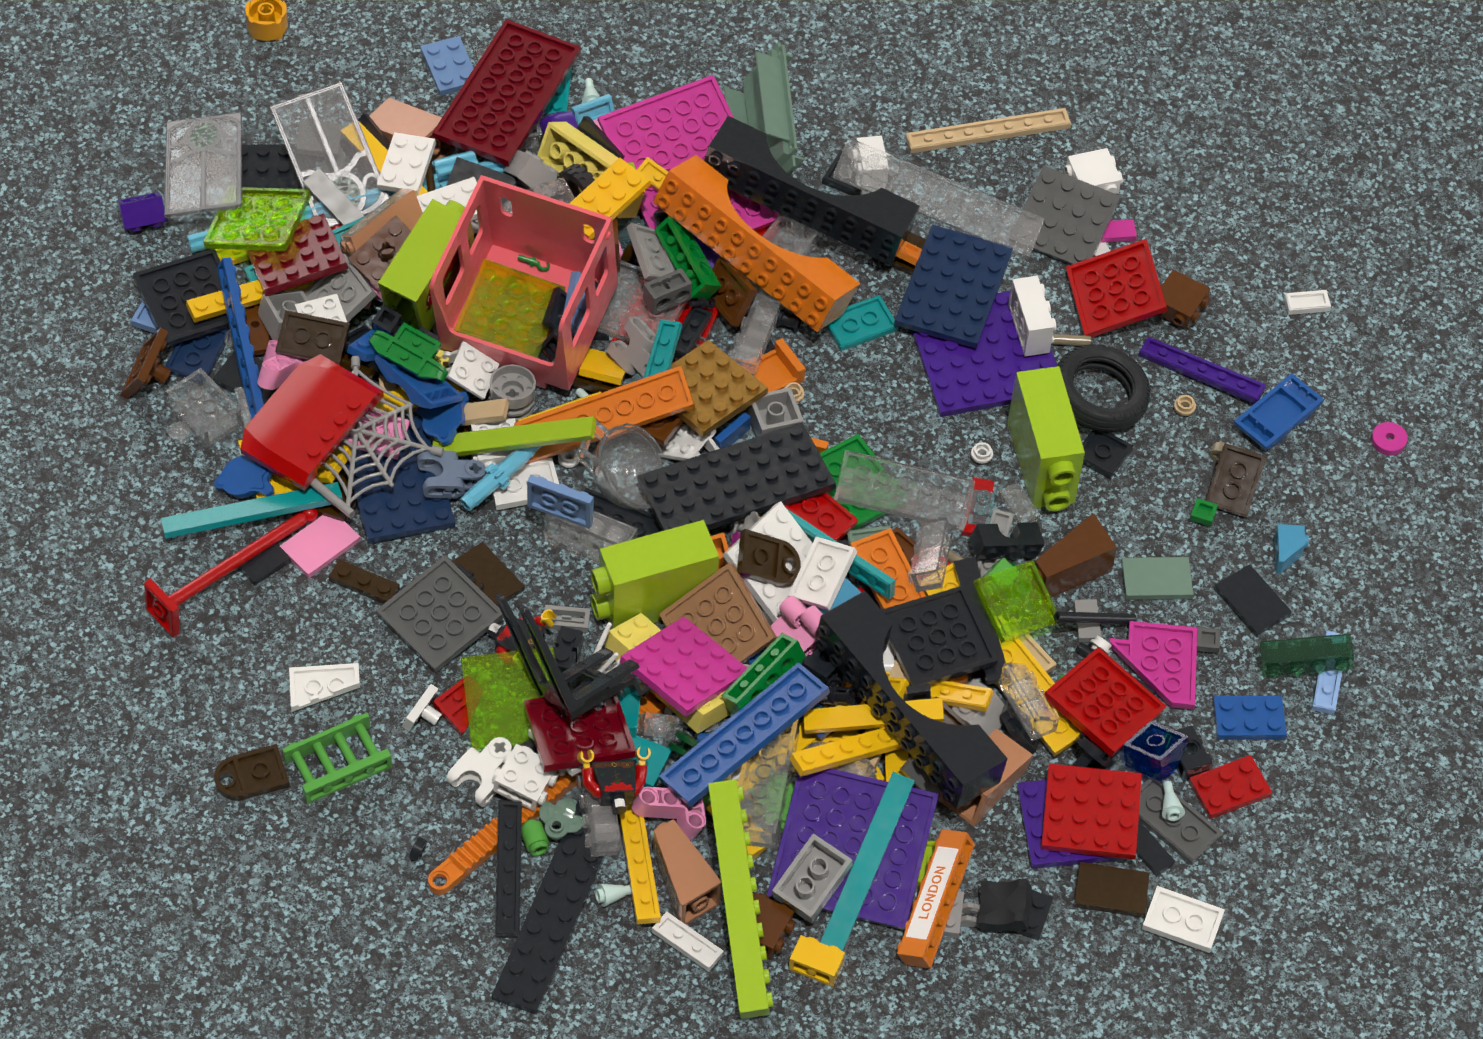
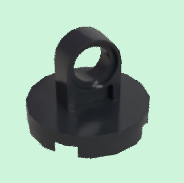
(1092, 754)

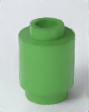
(535, 837)

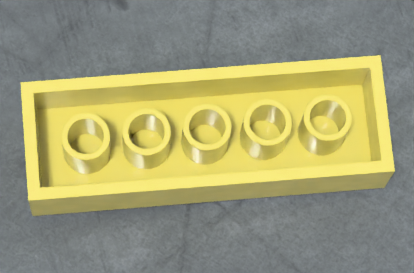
(566, 146)
(636, 631)

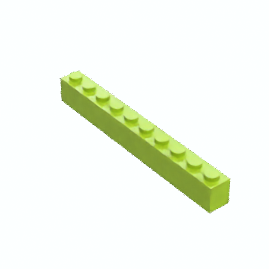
(739, 899)

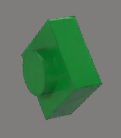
(1203, 512)

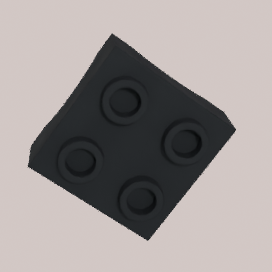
(1004, 905)

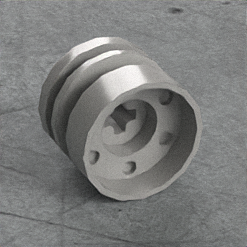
(517, 386)

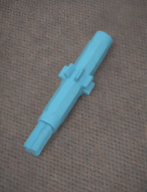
(497, 477)

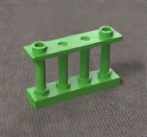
(346, 776)

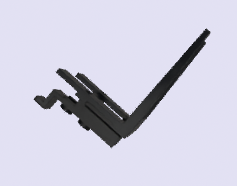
(586, 695)

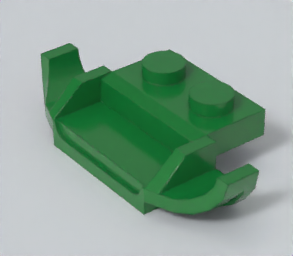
(411, 351)

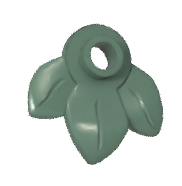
(562, 815)

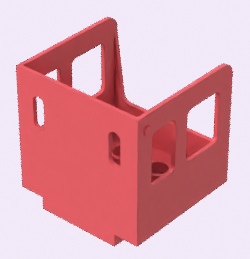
(551, 234)

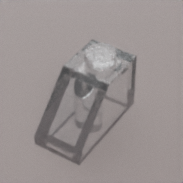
(659, 727)

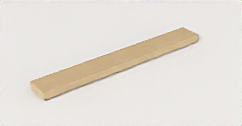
(988, 130)

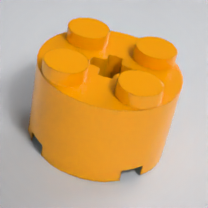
(266, 19)

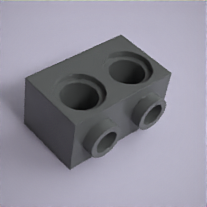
(667, 291)

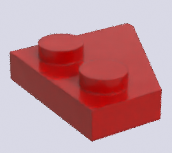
(453, 707)

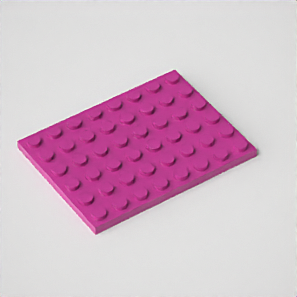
(672, 131)

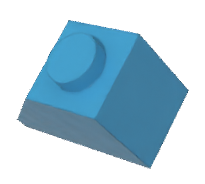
(1289, 545)

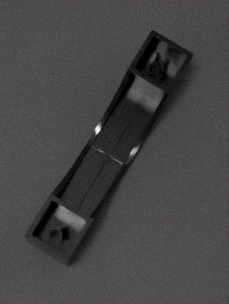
(868, 222)
(955, 757)

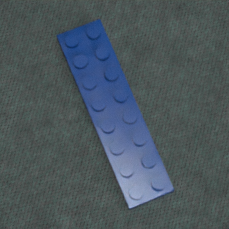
(744, 734)

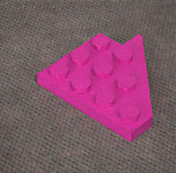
(1163, 659)

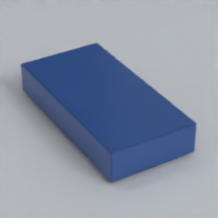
(733, 431)

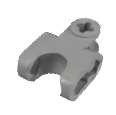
(635, 356)

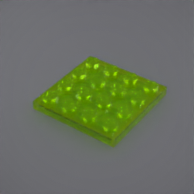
(262, 223)
(507, 308)
(496, 696)

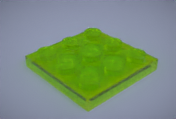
(1016, 601)

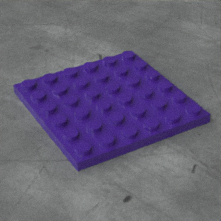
(978, 378)
(840, 811)

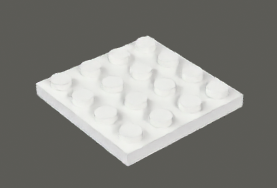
(780, 525)

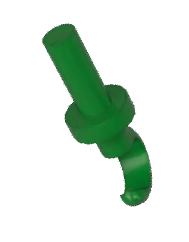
(533, 261)

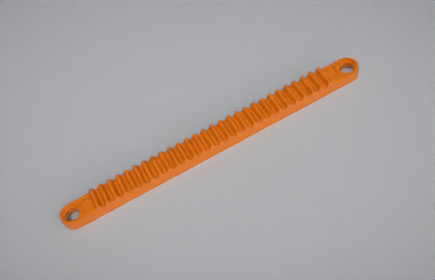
(484, 843)

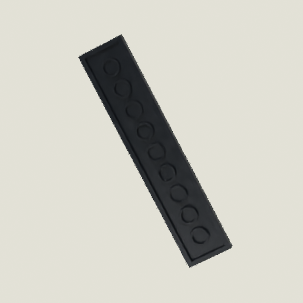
(549, 923)

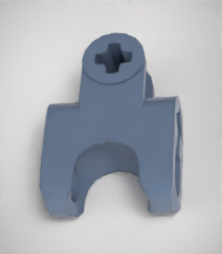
(451, 474)

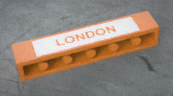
(935, 898)

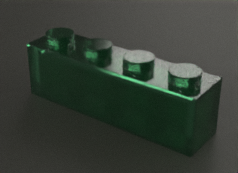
(1306, 655)

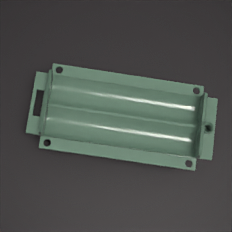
(768, 105)

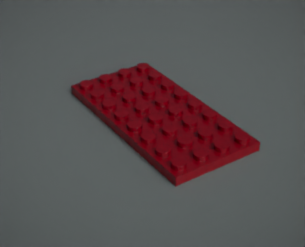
(506, 92)

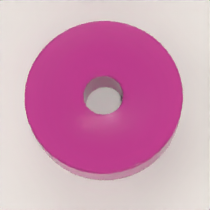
(1389, 430)

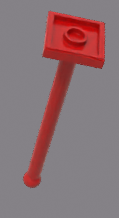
(165, 608)

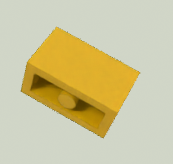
(816, 960)

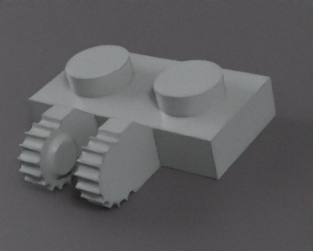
(955, 920)

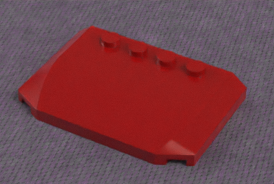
(307, 419)

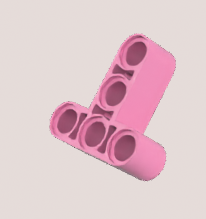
(276, 367)
(790, 619)
(807, 631)
(663, 803)

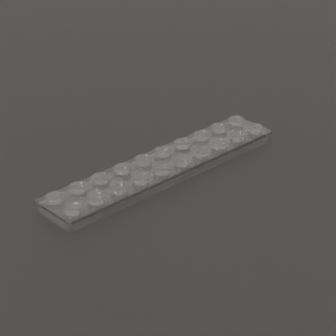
(939, 197)

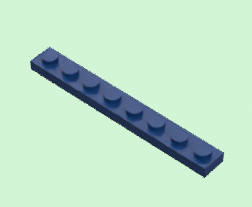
(240, 335)

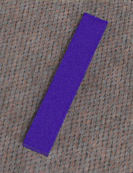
(1202, 370)

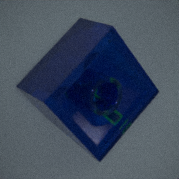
(1155, 750)

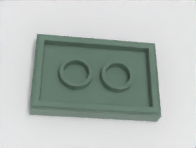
(1157, 578)

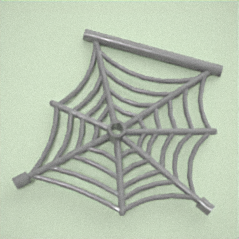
(357, 433)

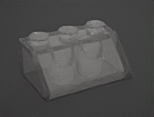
(1028, 700)

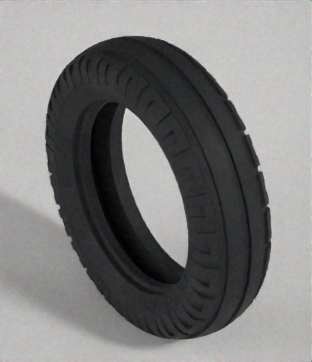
(1121, 366)

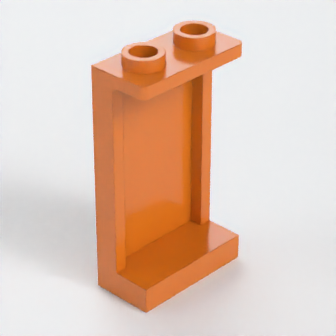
(780, 367)

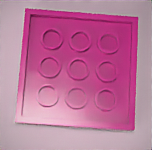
(684, 666)

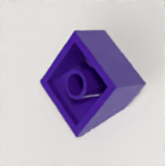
(141, 211)

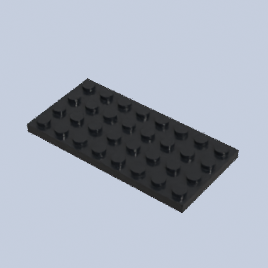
(738, 480)

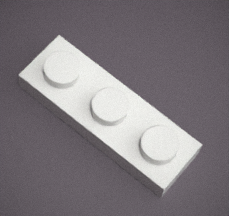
(687, 941)

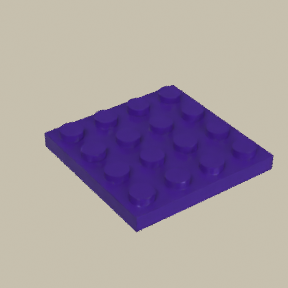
(1032, 805)

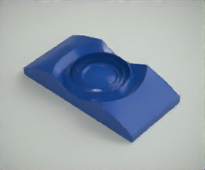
(420, 391)
(1279, 412)

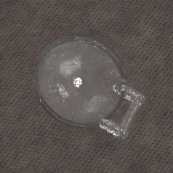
(618, 460)

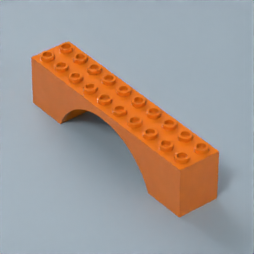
(805, 285)

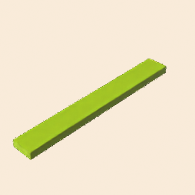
(522, 436)

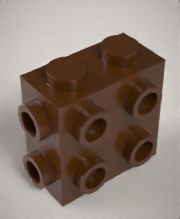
(1184, 299)
(776, 922)

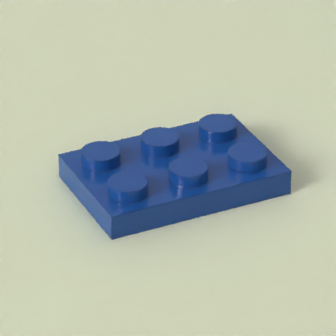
(1249, 718)

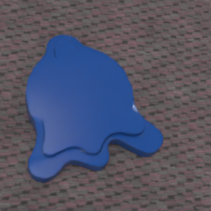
(443, 420)
(244, 478)

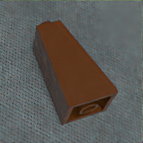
(1077, 557)

